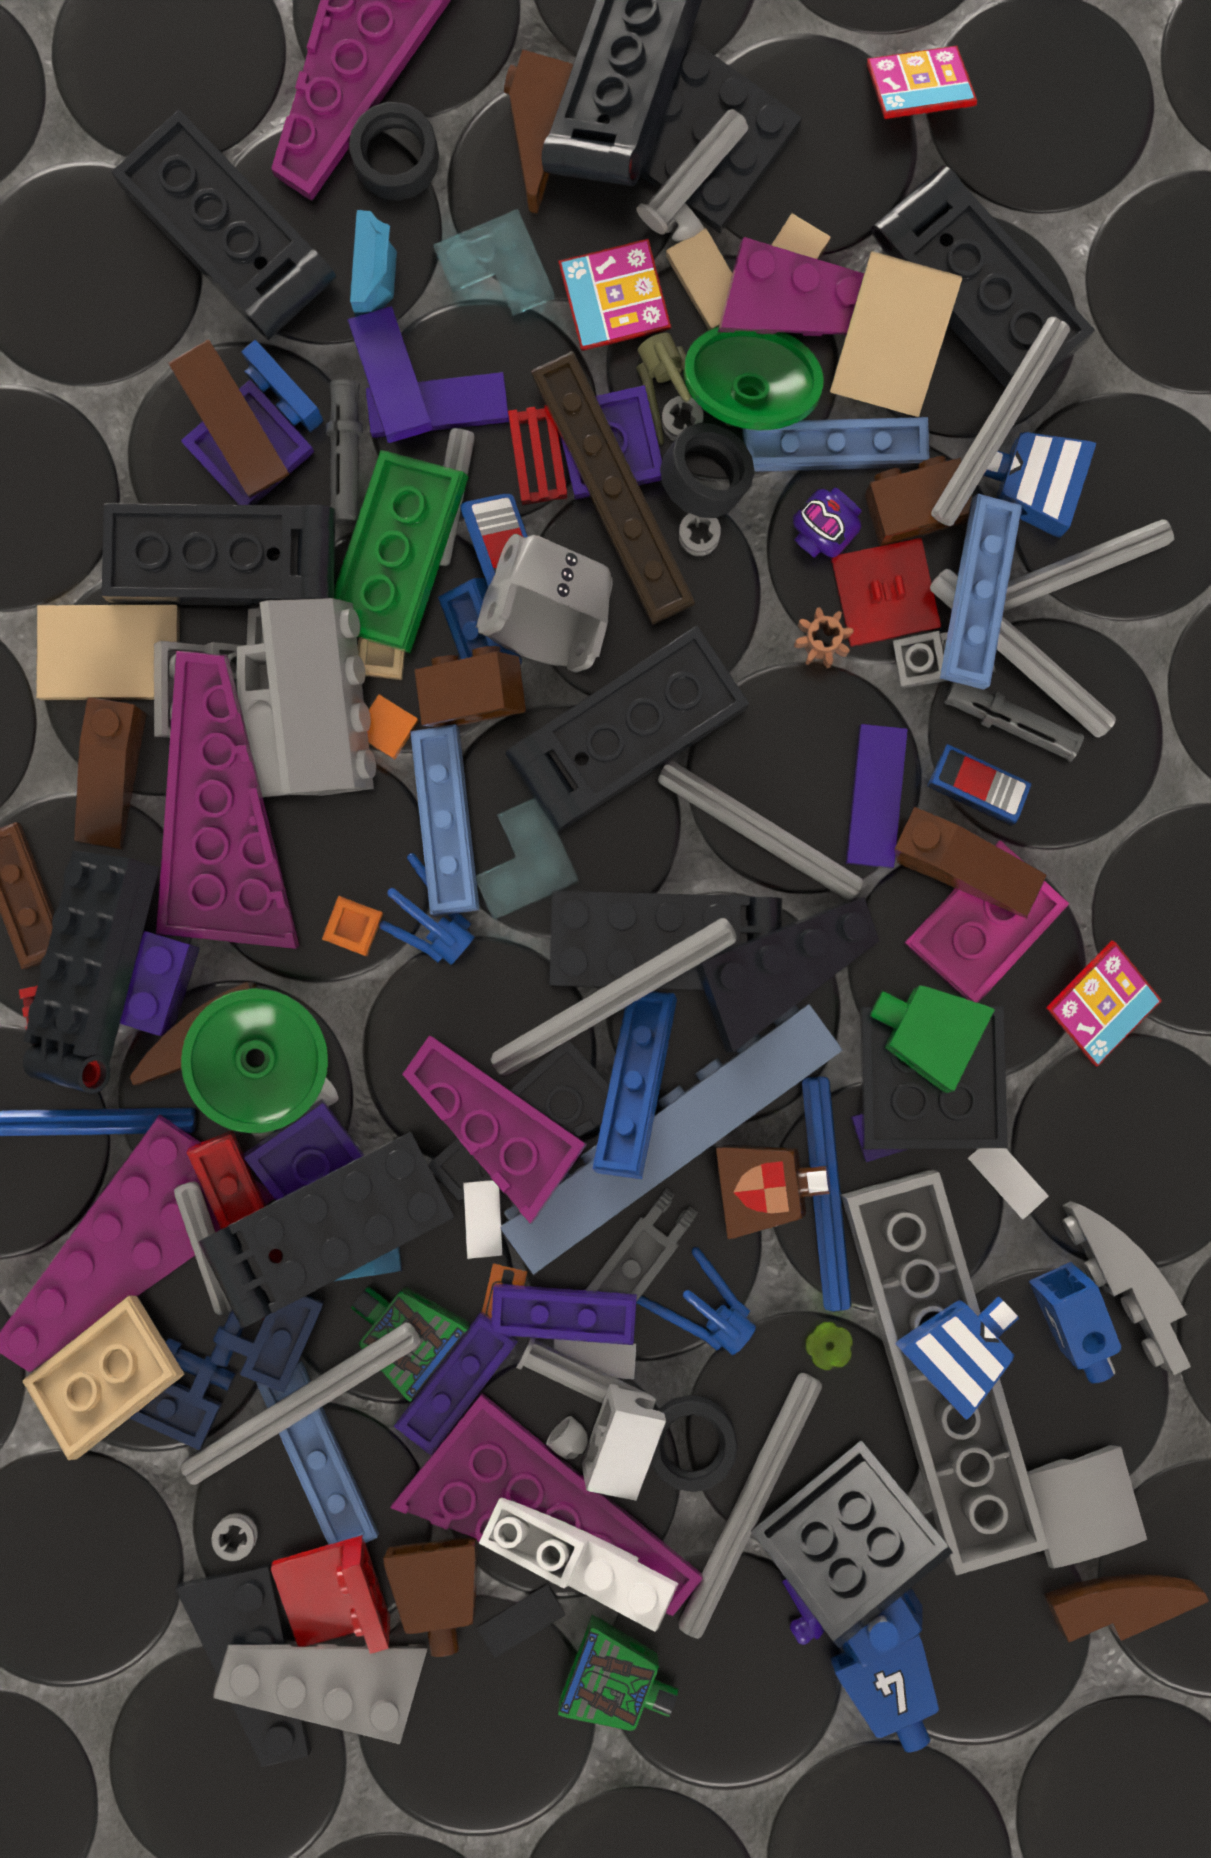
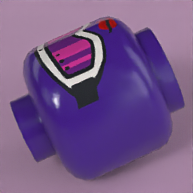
(827, 523)

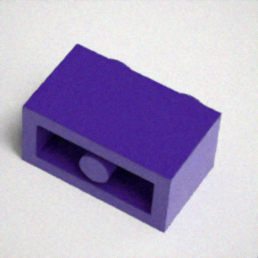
(158, 983)

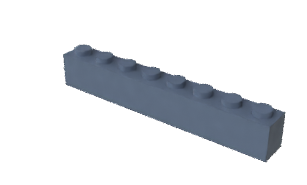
(679, 1133)

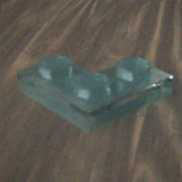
(501, 250)
(538, 866)

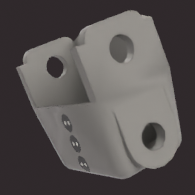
(547, 603)

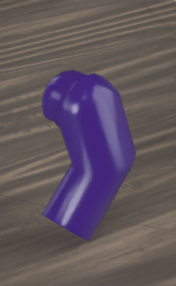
(807, 1625)

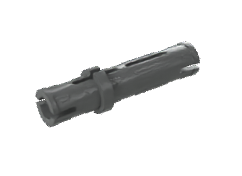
(344, 440)
(1014, 719)

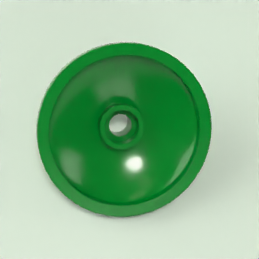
(753, 378)
(249, 1095)

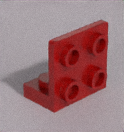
(333, 1594)

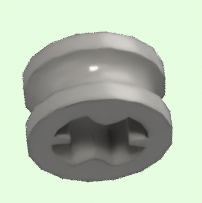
(678, 404)
(685, 533)
(222, 1548)

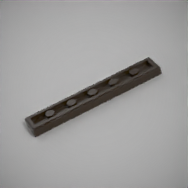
(612, 487)

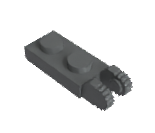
(642, 1251)

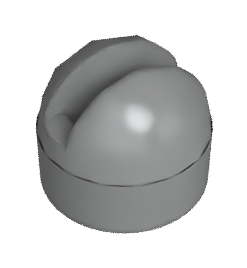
(686, 224)
(568, 1439)

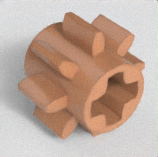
(830, 626)

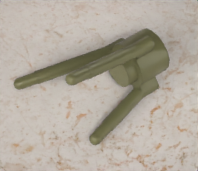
(665, 363)

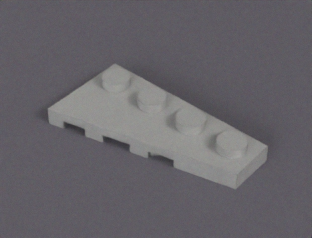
(326, 1684)

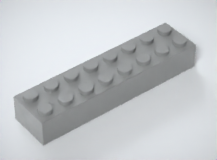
(968, 1465)

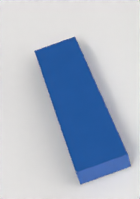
(635, 1086)

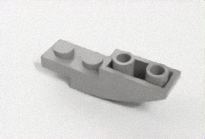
(256, 705)
(1123, 1267)

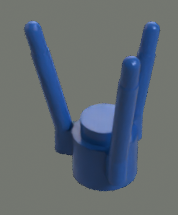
(447, 937)
(727, 1326)

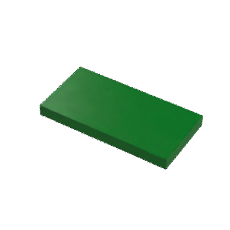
(399, 546)

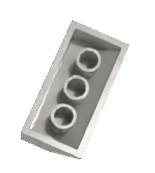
(317, 696)

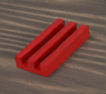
(532, 416)

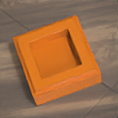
(389, 726)
(352, 926)

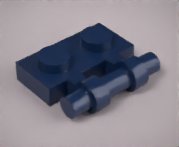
(277, 1344)
(183, 1411)

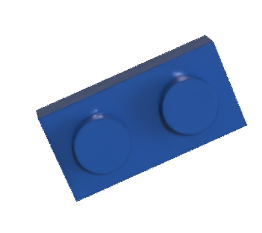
(268, 374)

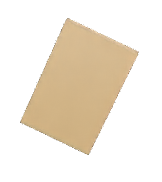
(895, 333)
(101, 650)
(103, 1377)

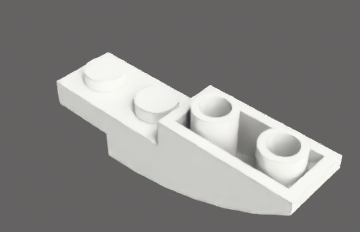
(579, 1561)

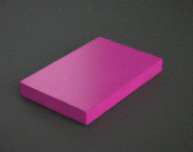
(978, 942)

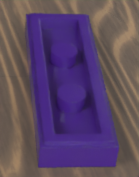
(390, 374)
(456, 402)
(876, 796)
(563, 1314)
(455, 1384)

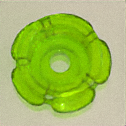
(821, 1336)

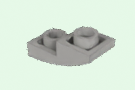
(921, 658)

